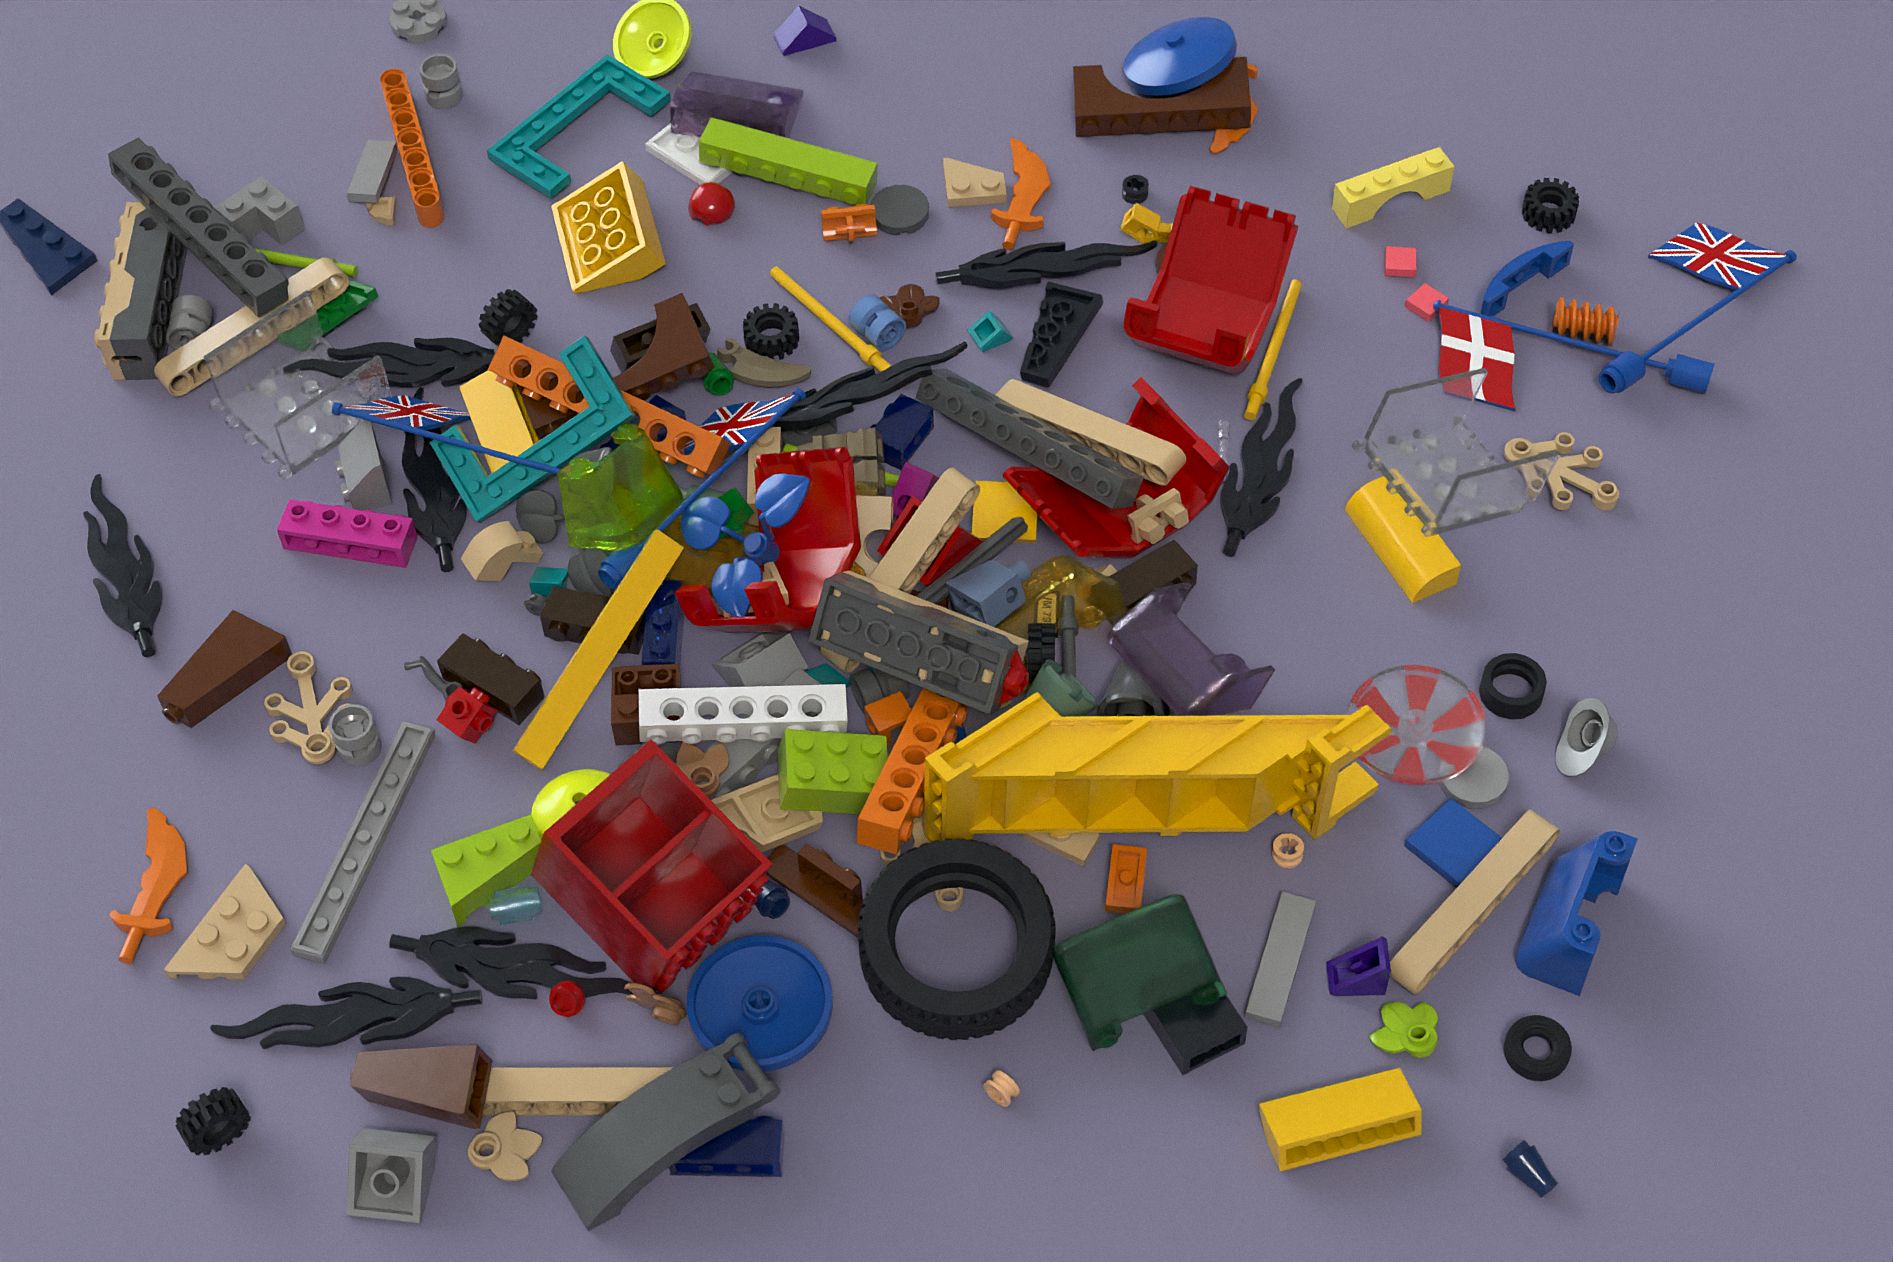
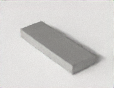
(372, 171)

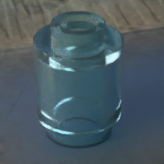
(515, 905)

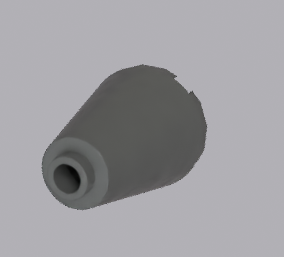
(1129, 695)

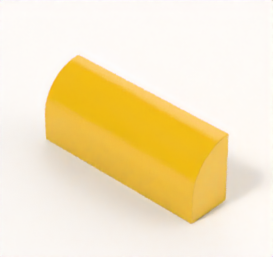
(498, 417)
(1415, 561)
(1340, 1119)

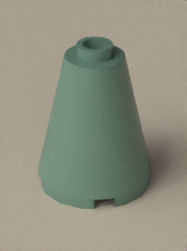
(1062, 691)

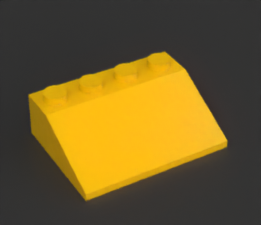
(608, 231)

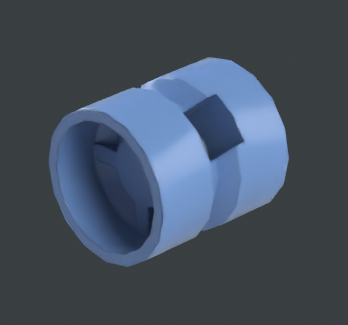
(877, 322)

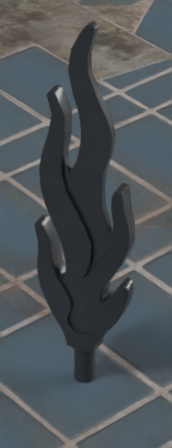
(1031, 262)
(432, 359)
(858, 388)
(1251, 505)
(439, 522)
(135, 607)
(495, 967)
(412, 1009)

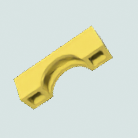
(1361, 196)

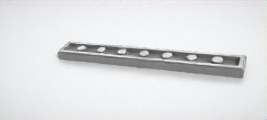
(362, 843)

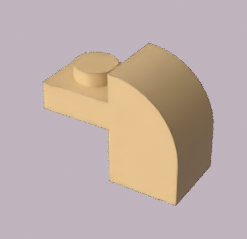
(496, 548)

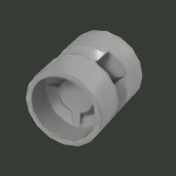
(441, 81)
(188, 319)
(355, 735)

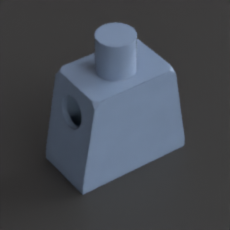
(989, 591)

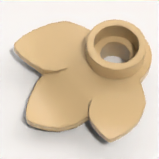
(510, 1148)

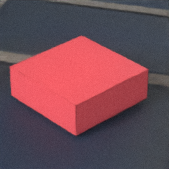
(1400, 261)
(1422, 302)

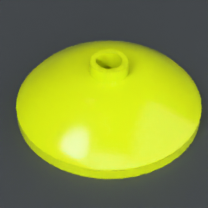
(645, 29)
(562, 794)

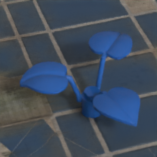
(705, 519)

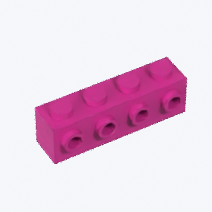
(347, 533)

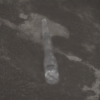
(1223, 439)

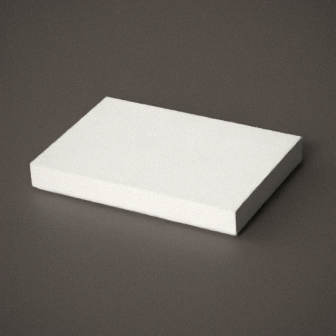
(683, 155)

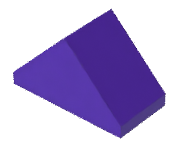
(803, 31)
(1361, 971)

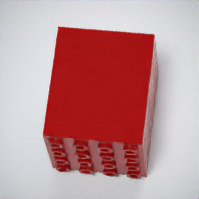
(650, 868)

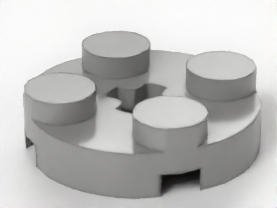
(404, 24)

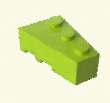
(485, 864)

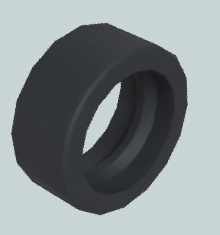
(1516, 665)

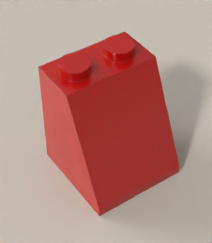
(955, 549)

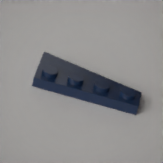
(46, 247)

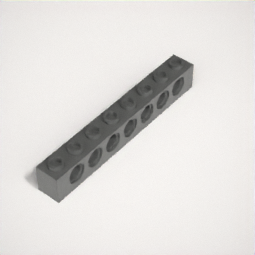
(199, 227)
(1030, 438)

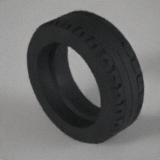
(972, 867)

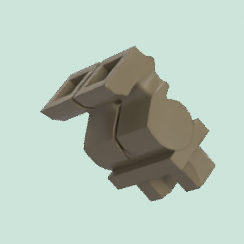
(862, 444)

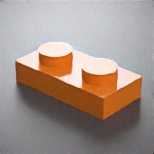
(1126, 878)

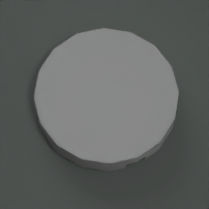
(1480, 783)

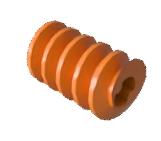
(1585, 320)

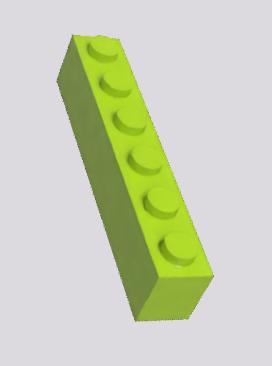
(787, 162)

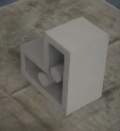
(262, 208)

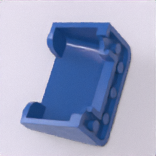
(1558, 941)

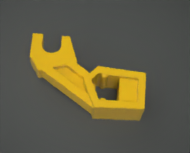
(1145, 225)

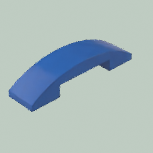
(1544, 259)

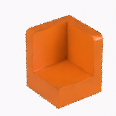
(887, 715)

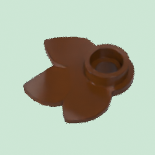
(911, 304)

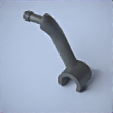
(446, 688)

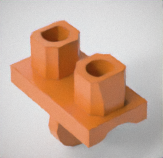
(849, 222)

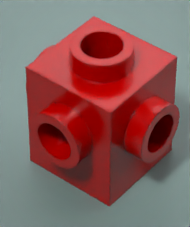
(467, 714)

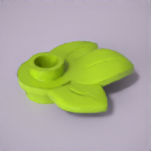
(1403, 1028)

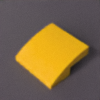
(997, 506)

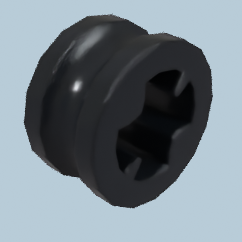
(1128, 192)

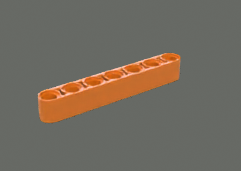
(412, 148)

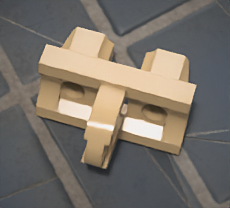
(1150, 527)

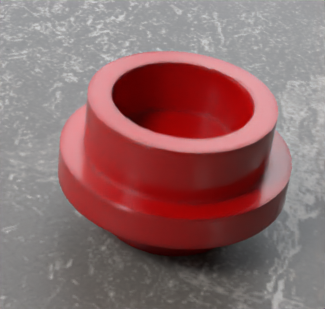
(567, 999)

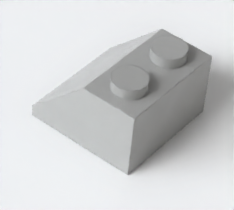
(362, 469)
(761, 661)
(389, 1175)

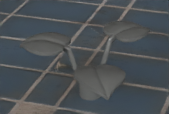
(538, 516)

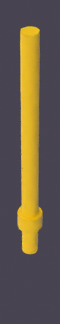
(868, 353)
(1258, 390)

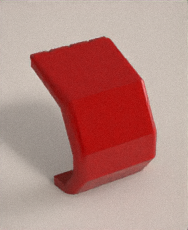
(1215, 282)
(1105, 532)
(812, 546)

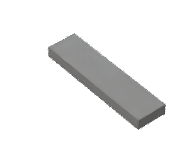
(1280, 959)

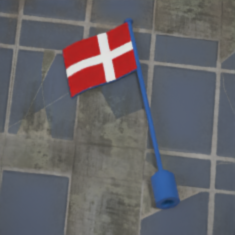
(1486, 342)

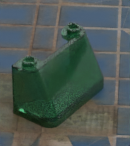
(1136, 967)

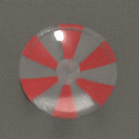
(1433, 723)

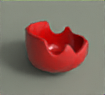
(711, 203)

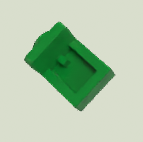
(739, 511)

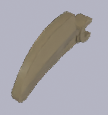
(760, 370)

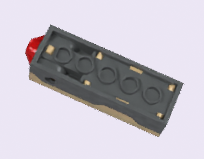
(139, 295)
(920, 642)

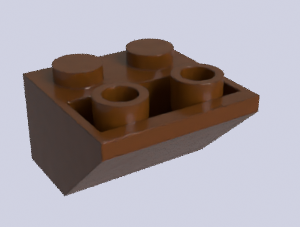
(625, 697)

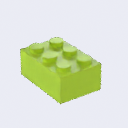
(828, 770)

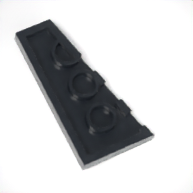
(1060, 326)

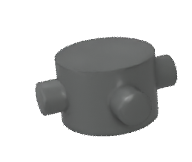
(535, 604)

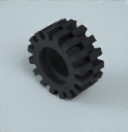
(1550, 193)
(508, 316)
(766, 319)
(1040, 646)
(212, 1121)

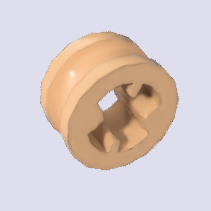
(1286, 860)
(1001, 1088)

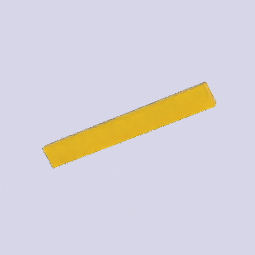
(597, 649)

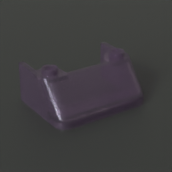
(1179, 663)

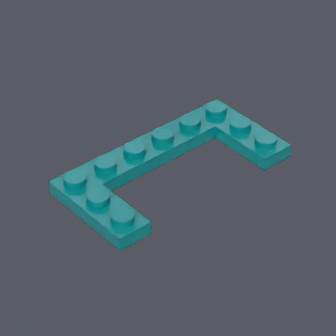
(517, 148)
(607, 411)

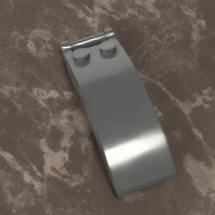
(659, 1128)

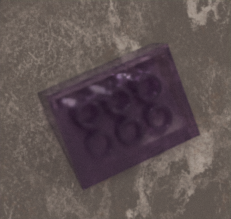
(735, 101)

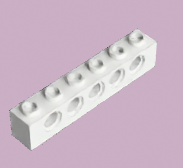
(727, 702)

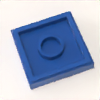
(1452, 842)

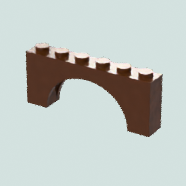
(1109, 111)
(672, 358)

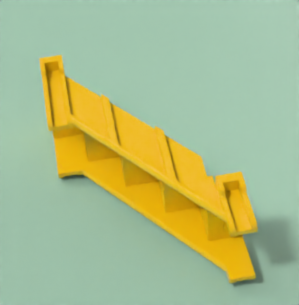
(1147, 773)

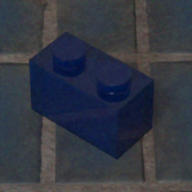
(904, 429)

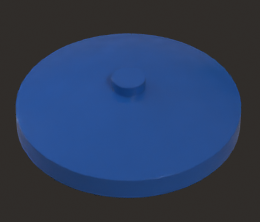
(1180, 56)
(766, 992)

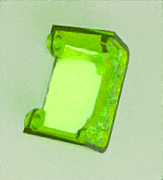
(618, 497)

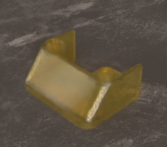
(1094, 596)

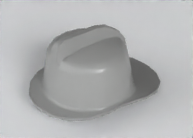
(1586, 737)

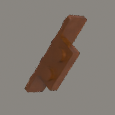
(819, 883)

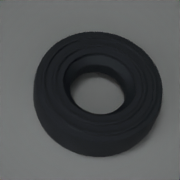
(1537, 1027)

